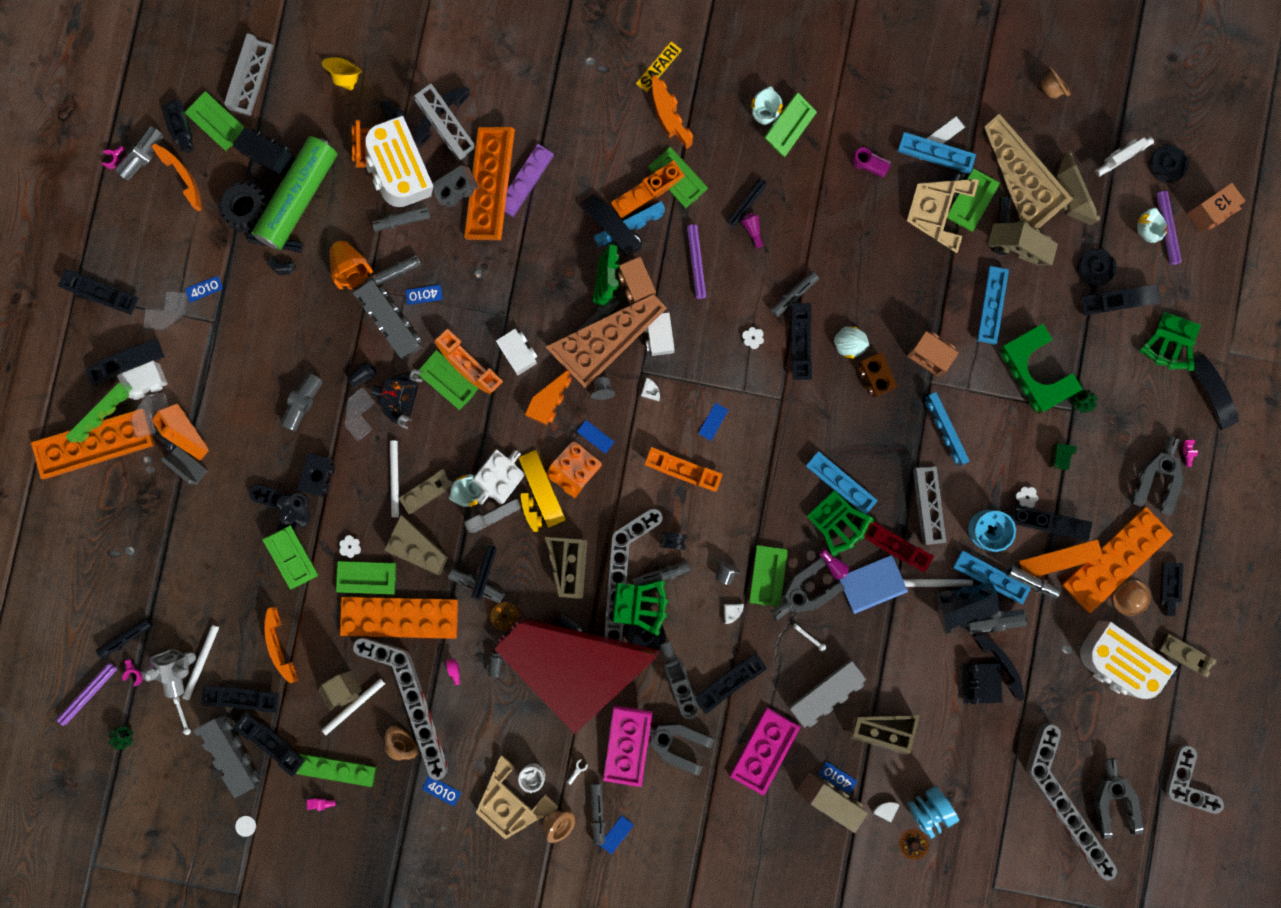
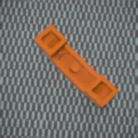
(191, 193)
(465, 364)
(683, 469)
(271, 621)

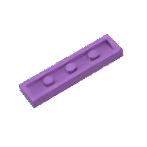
(527, 179)

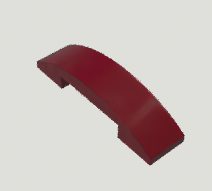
(898, 547)

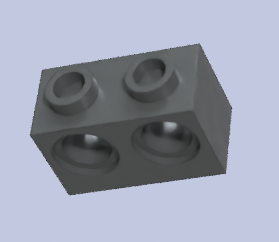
(453, 182)

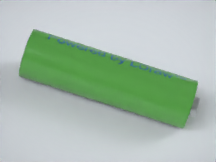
(294, 192)

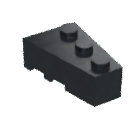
(264, 151)
(966, 604)

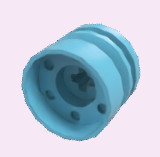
(1001, 535)
(933, 812)

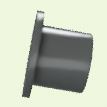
(602, 389)
(726, 572)

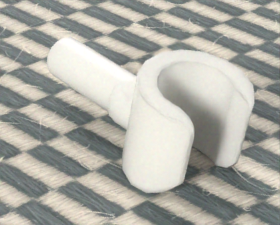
(576, 772)

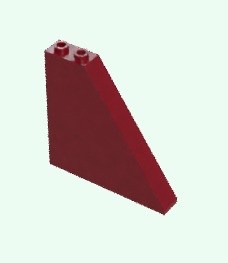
(572, 668)

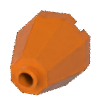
(348, 266)

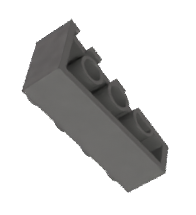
(388, 320)
(228, 755)

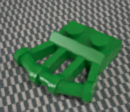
(605, 277)
(1177, 331)
(829, 513)
(628, 603)

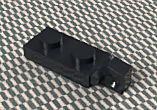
(178, 125)
(1171, 587)

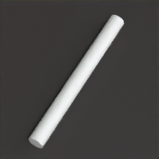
(394, 479)
(938, 582)
(200, 662)
(353, 706)

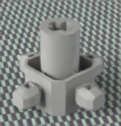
(169, 669)

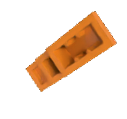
(1062, 558)

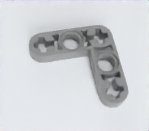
(480, 522)
(1183, 783)

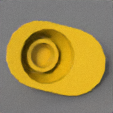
(342, 72)

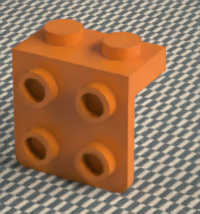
(358, 149)
(573, 469)

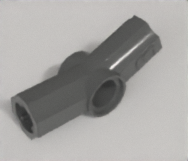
(139, 153)
(300, 401)
(999, 622)

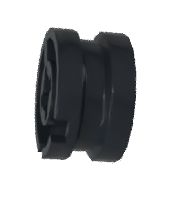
(673, 541)

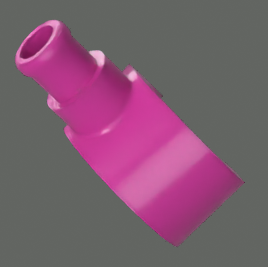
(116, 153)
(1188, 452)
(129, 669)
(453, 670)
(319, 804)

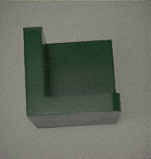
(1061, 456)

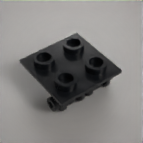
(982, 683)

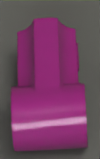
(872, 162)

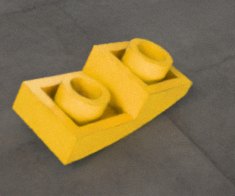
(532, 517)

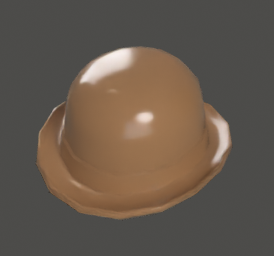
(1054, 85)
(1131, 598)
(400, 744)
(558, 825)

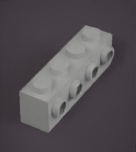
(827, 693)

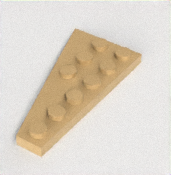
(1029, 181)

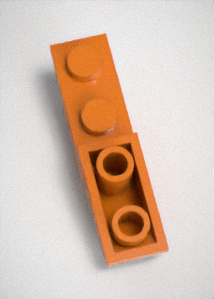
(665, 106)
(648, 190)

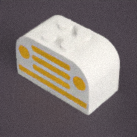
(396, 164)
(1124, 662)

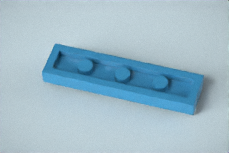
(936, 153)
(636, 221)
(992, 305)
(949, 435)
(841, 483)
(986, 573)

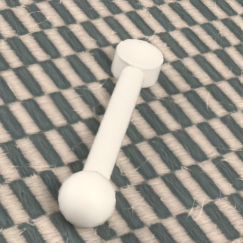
(822, 647)
(186, 730)

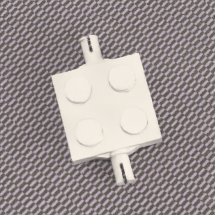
(1124, 154)
(498, 477)

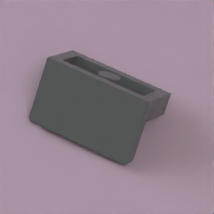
(185, 466)

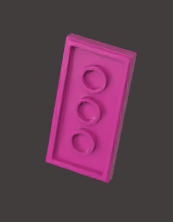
(627, 746)
(764, 751)

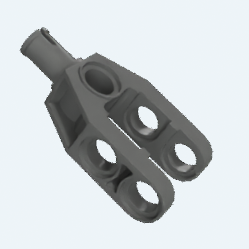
(1173, 472)
(794, 588)
(677, 676)
(684, 731)
(1124, 791)

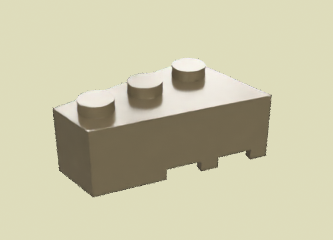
(1024, 241)
(415, 547)
(568, 563)
(340, 690)
(889, 732)
(832, 802)

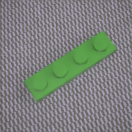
(95, 416)
(337, 770)

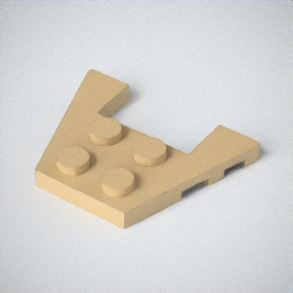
(932, 206)
(504, 809)

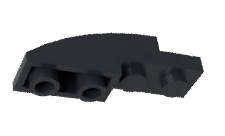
(1120, 299)
(124, 361)
(1051, 523)

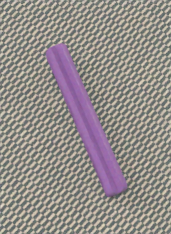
(1170, 236)
(696, 261)
(86, 694)

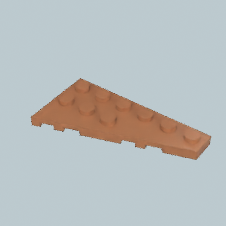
(599, 344)

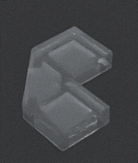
(174, 308)
(356, 406)
(142, 419)

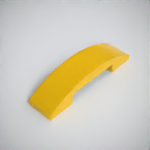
(542, 488)

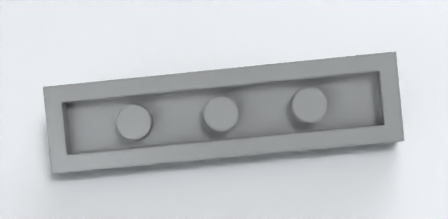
(241, 74)
(438, 123)
(924, 505)

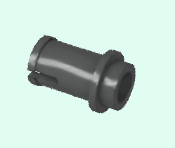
(495, 665)

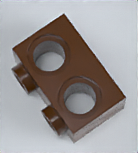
(882, 373)

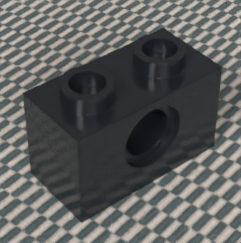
(307, 481)

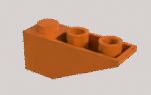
(544, 403)
(177, 428)

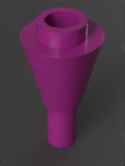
(752, 226)
(838, 568)

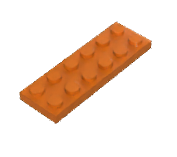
(491, 173)
(108, 441)
(1122, 557)
(399, 617)

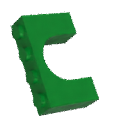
(1041, 396)

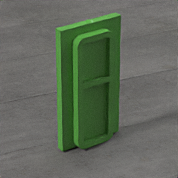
(215, 120)
(790, 124)
(689, 187)
(968, 209)
(447, 380)
(290, 557)
(768, 576)
(366, 577)

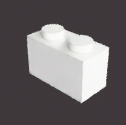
(660, 336)
(517, 352)
(144, 379)

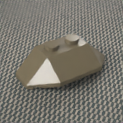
(1081, 206)

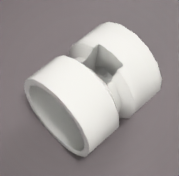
(532, 777)

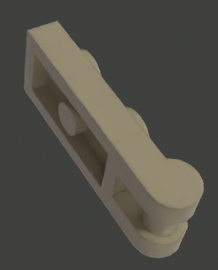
(425, 492)
(1186, 655)

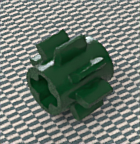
(1085, 401)
(120, 738)

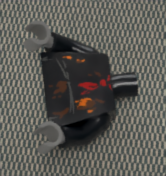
(398, 396)

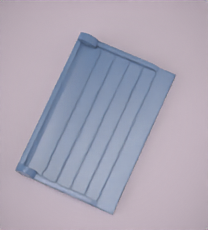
(873, 584)

